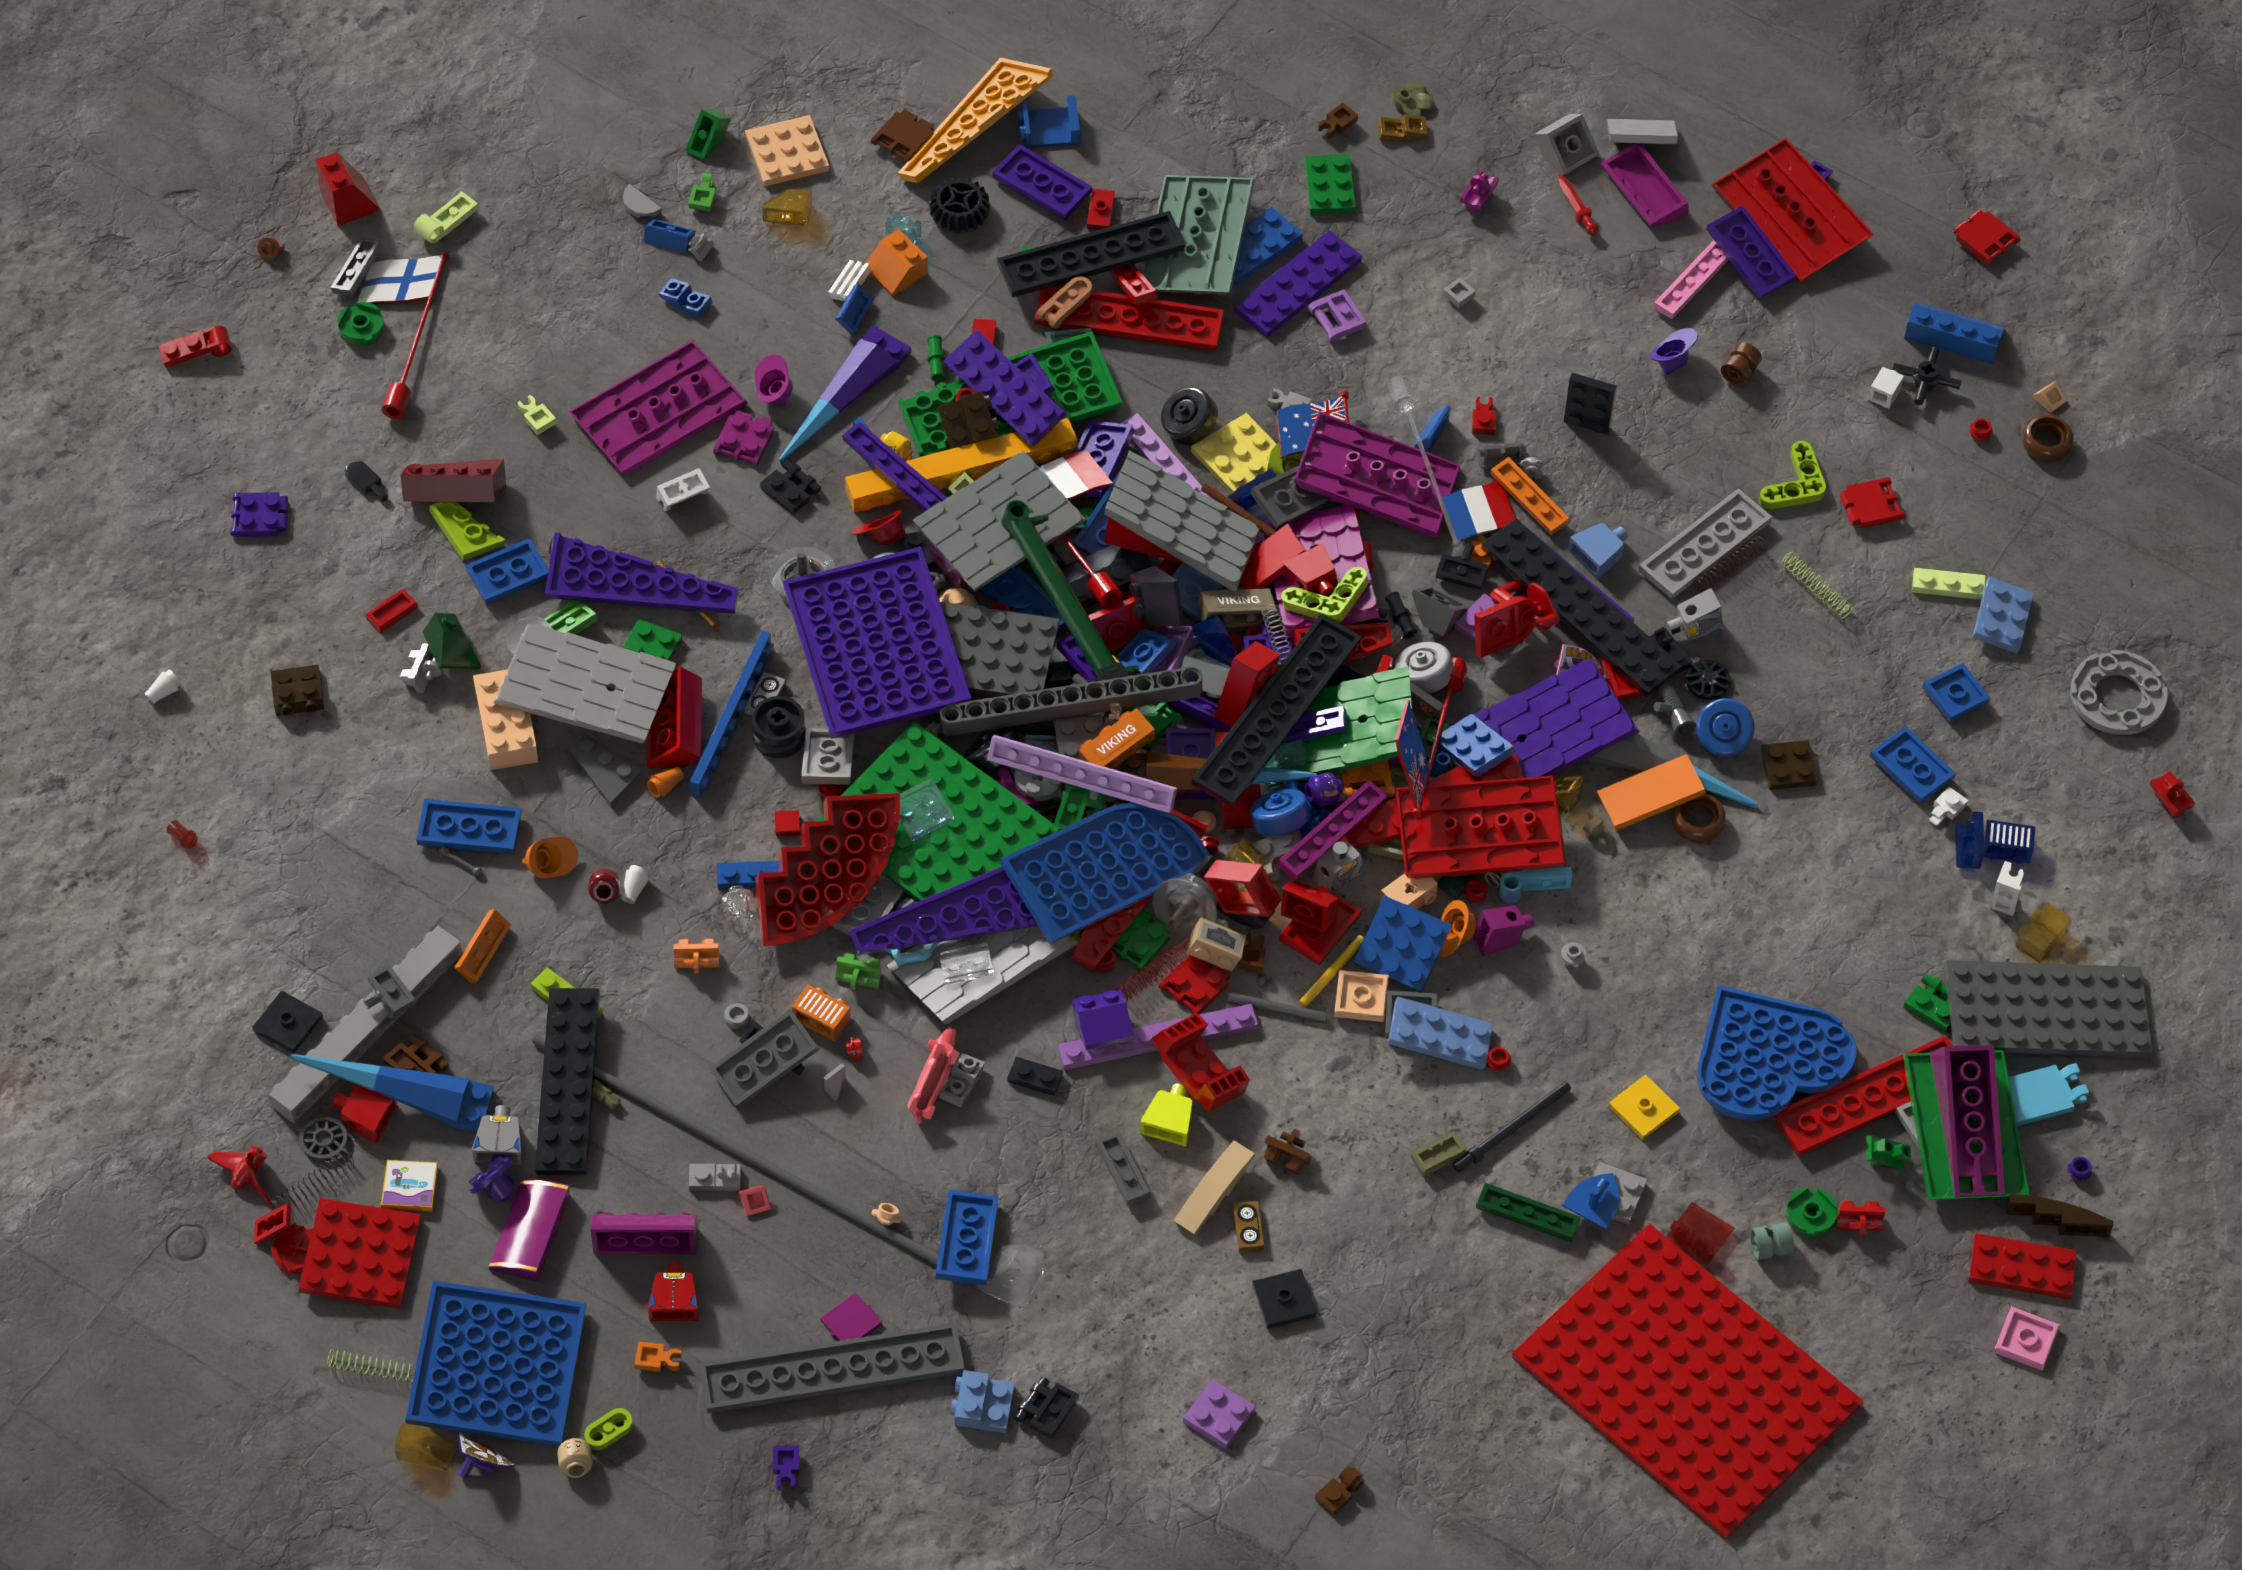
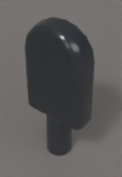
(365, 479)

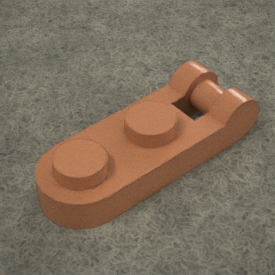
(1065, 301)

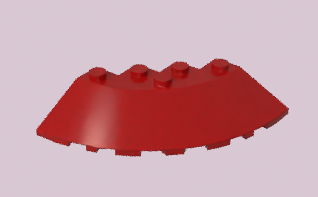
(830, 869)

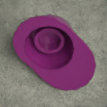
(773, 380)

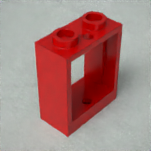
(1261, 895)

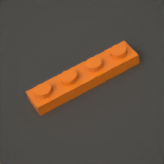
(1530, 496)

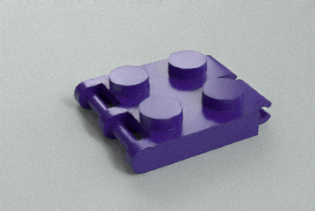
(259, 514)

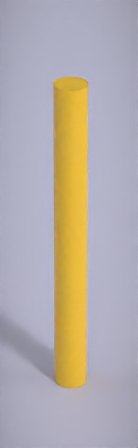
(1331, 972)

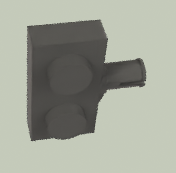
(389, 991)

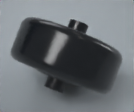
(1189, 415)
(979, 750)

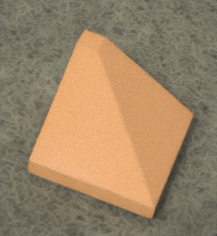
(2050, 397)

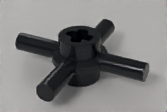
(1926, 376)

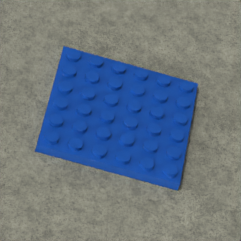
(496, 1363)

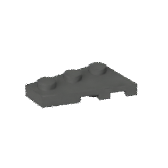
(606, 769)

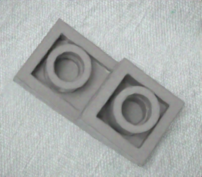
(962, 1080)

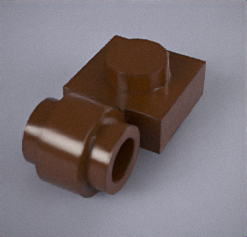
(1335, 1494)

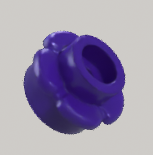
(2080, 1163)

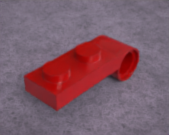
(195, 345)

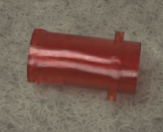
(186, 837)

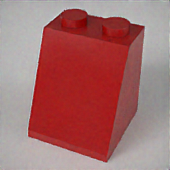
(344, 189)

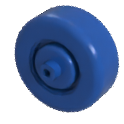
(1725, 727)
(1280, 812)

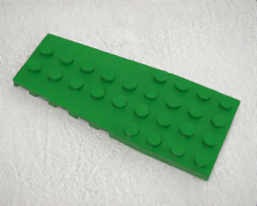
(1072, 366)

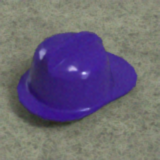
(1674, 350)

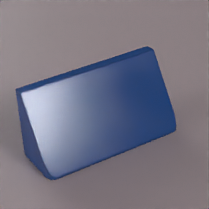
(668, 235)
(1434, 428)

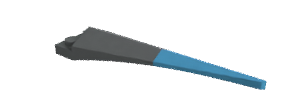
(1641, 754)

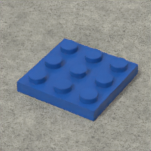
(1403, 944)

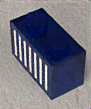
(2009, 841)

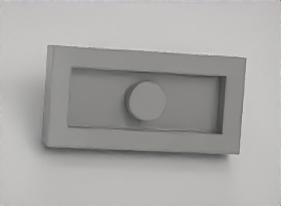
(714, 1177)

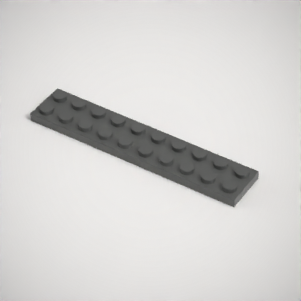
(831, 1367)

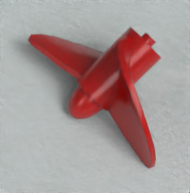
(243, 1167)

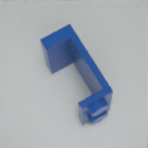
(1050, 126)

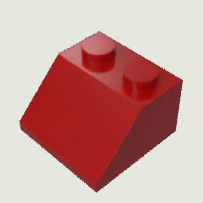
(1308, 905)

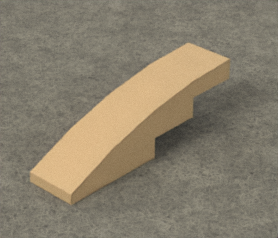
(1214, 1187)

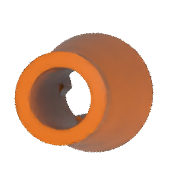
(664, 782)

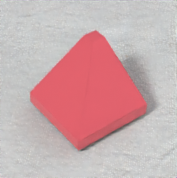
(755, 1200)

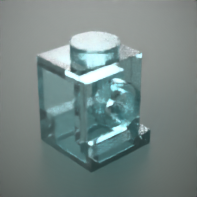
(905, 224)

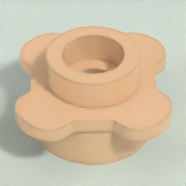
(887, 1214)

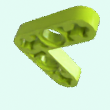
(1805, 481)
(1333, 606)

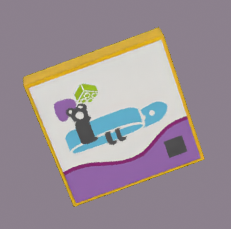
(409, 1185)

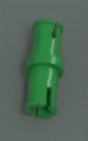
(936, 358)

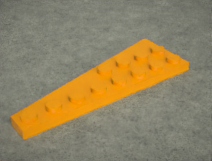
(990, 99)

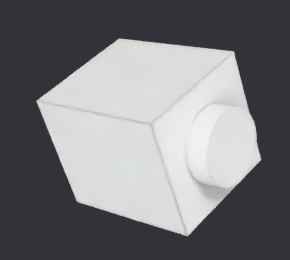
(1885, 387)

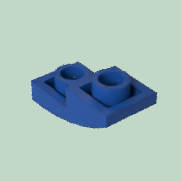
(684, 298)

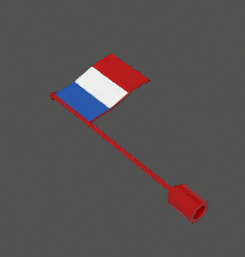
(1076, 476)

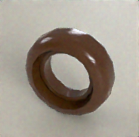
(2043, 452)
(1698, 834)

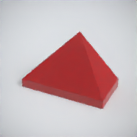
(273, 1223)

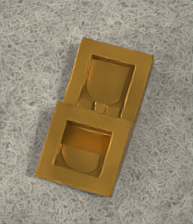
(1407, 128)

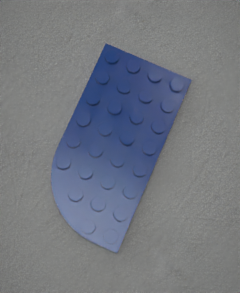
(1101, 866)

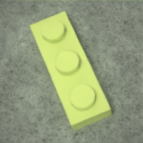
(1948, 583)

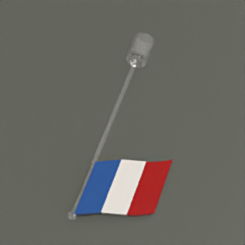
(1468, 510)

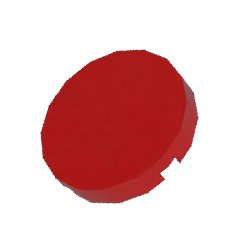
(291, 1248)

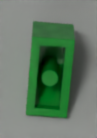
(707, 133)

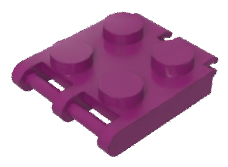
(745, 437)

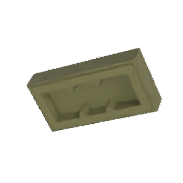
(1438, 1153)

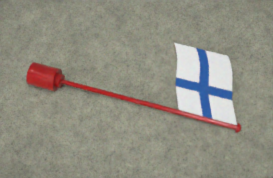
(400, 283)

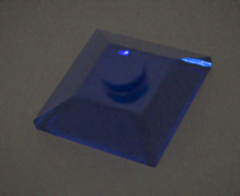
(1214, 640)

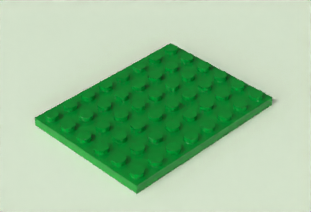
(986, 823)

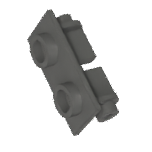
(1494, 454)

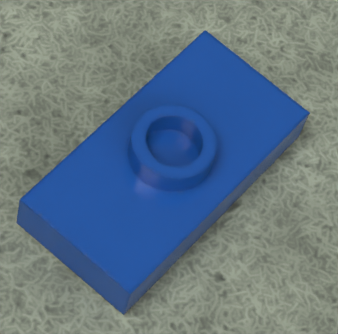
(854, 308)

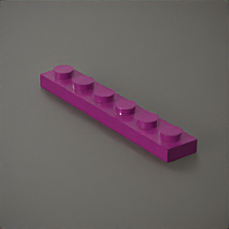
(1331, 830)

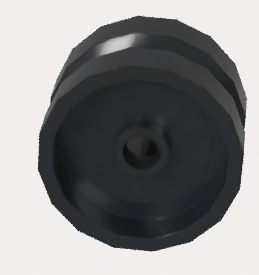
(778, 727)

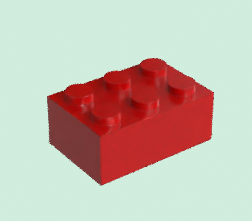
(1245, 680)

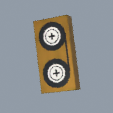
(1248, 1226)

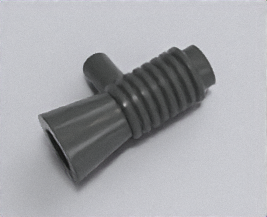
(1675, 710)

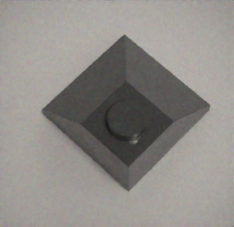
(1438, 610)

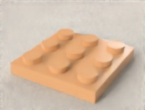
(787, 150)

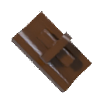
(1297, 1156)

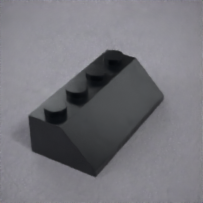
(1113, 560)

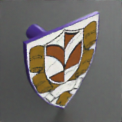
(479, 1456)

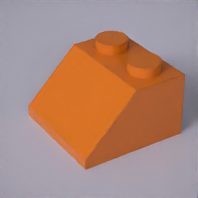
(897, 263)

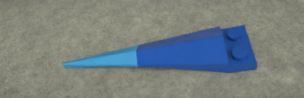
(444, 1097)

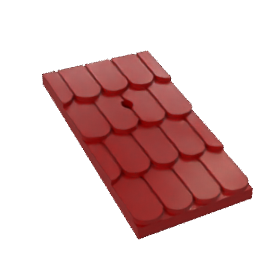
(1805, 221)
(1482, 828)

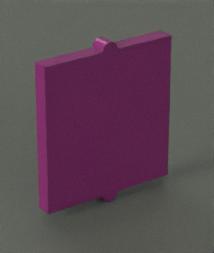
(851, 1319)

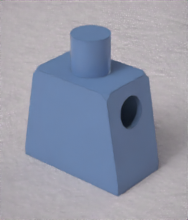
(1598, 548)

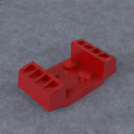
(1197, 1064)

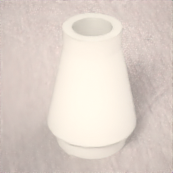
(163, 686)
(634, 882)

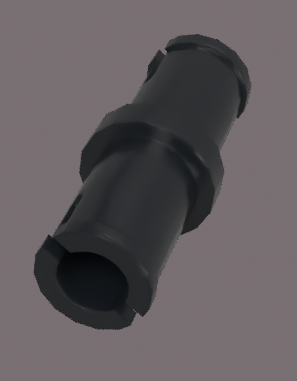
(1401, 615)

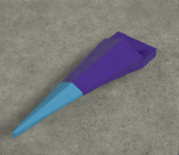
(865, 366)

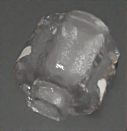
(739, 905)

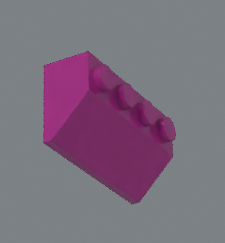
(644, 1233)

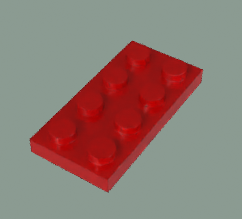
(2022, 1266)

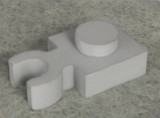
(1286, 401)

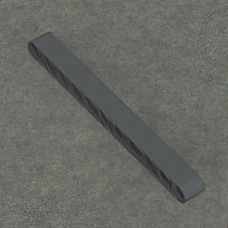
(1083, 704)

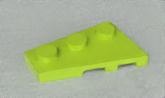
(463, 531)

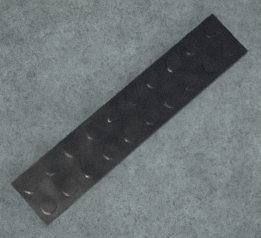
(1583, 607)
(1276, 710)

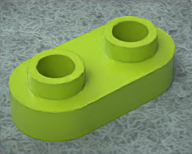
(607, 1429)

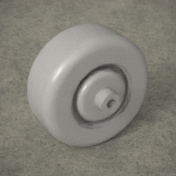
(1428, 665)

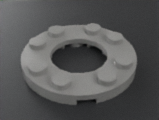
(2123, 664)

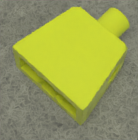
(1168, 1116)

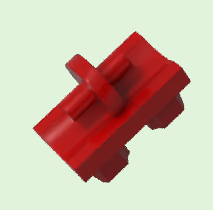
(2172, 794)
(1860, 1218)

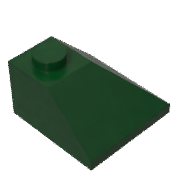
(450, 643)

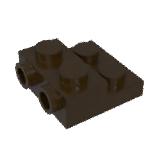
(968, 420)
(297, 690)

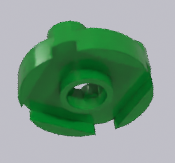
(362, 334)
(1811, 1225)

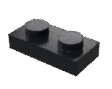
(1035, 1076)

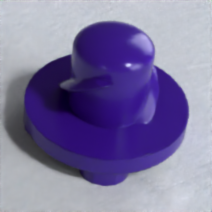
(498, 1185)

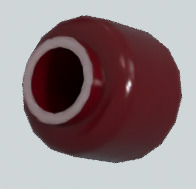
(604, 886)

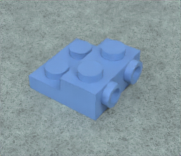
(982, 1402)

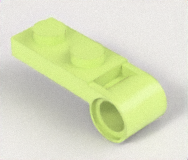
(446, 218)

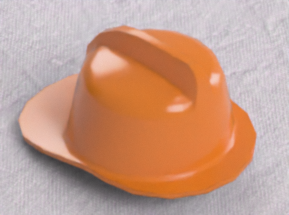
(551, 857)
(1463, 926)

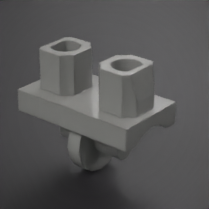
(423, 669)

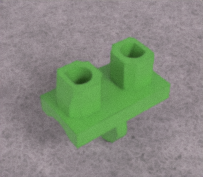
(858, 972)

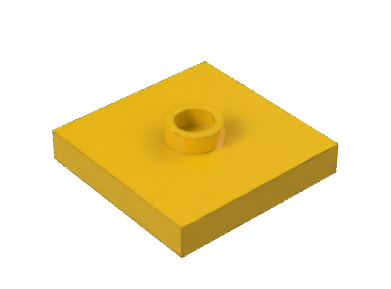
(1644, 1107)

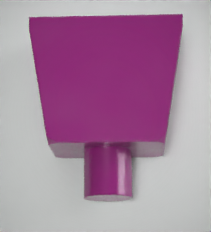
(1500, 929)

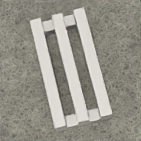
(846, 279)

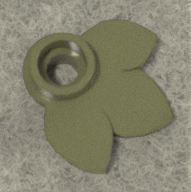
(1412, 99)

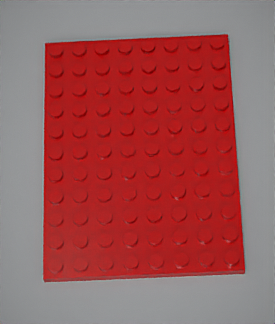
(1687, 1380)

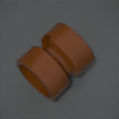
(1741, 364)

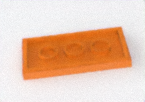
(1651, 792)

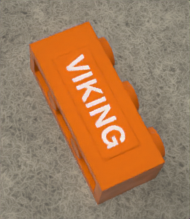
(1118, 741)

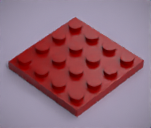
(359, 1253)

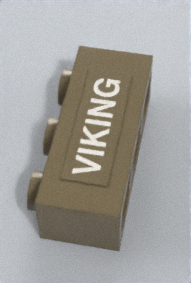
(1237, 608)

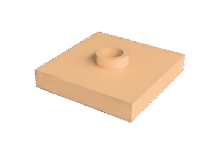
(1361, 996)

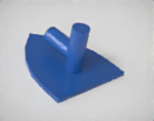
(1595, 1199)

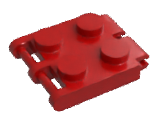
(1985, 235)
(1869, 503)
(1196, 982)

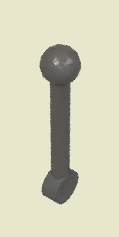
(477, 871)

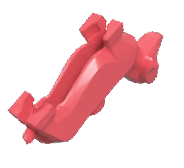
(933, 1075)

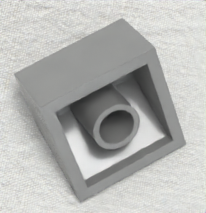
(1567, 143)

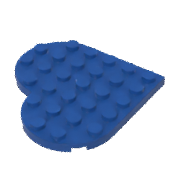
(1766, 1051)

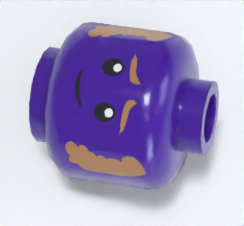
(1323, 789)

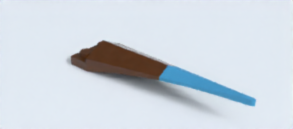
(1180, 770)

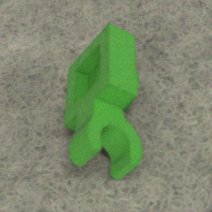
(703, 196)

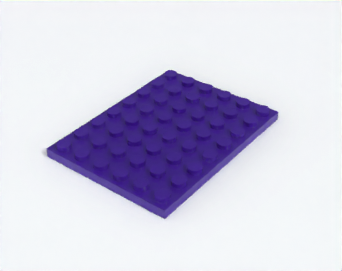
(876, 642)

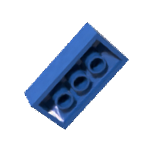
(1954, 332)

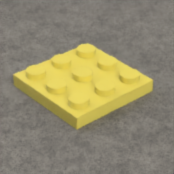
(1235, 452)

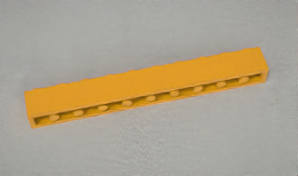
(945, 467)

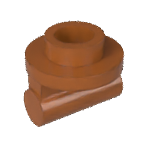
(269, 248)

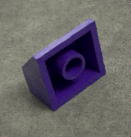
(1102, 1019)

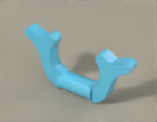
(921, 955)

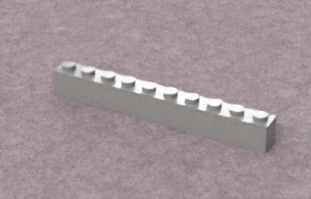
(363, 1025)

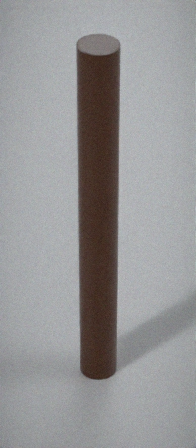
(1235, 508)

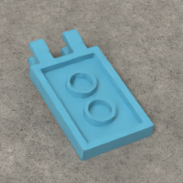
(2045, 1093)

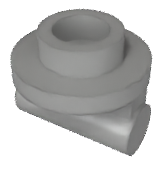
(700, 246)

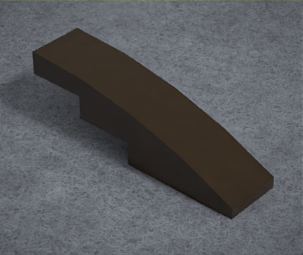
(2068, 1217)

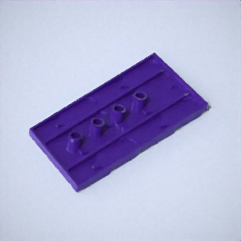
(1561, 720)

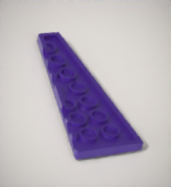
(603, 576)
(963, 911)

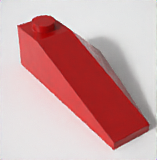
(1374, 637)

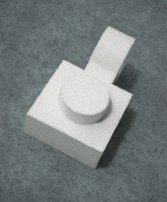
(1947, 804)

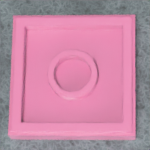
(2026, 1338)

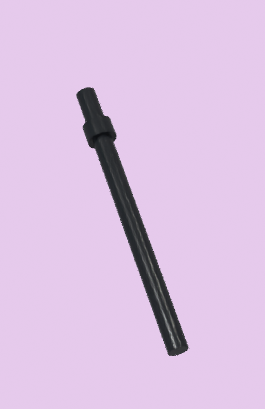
(1476, 1152)

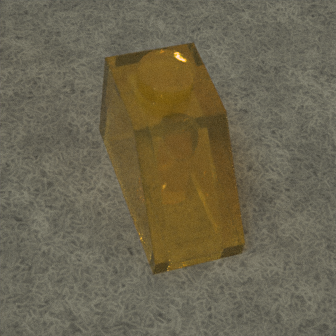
(789, 208)
(423, 1447)

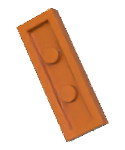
(482, 946)

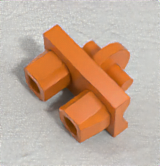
(696, 955)

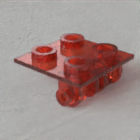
(1699, 1233)

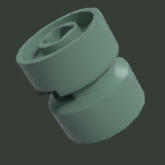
(1772, 1241)

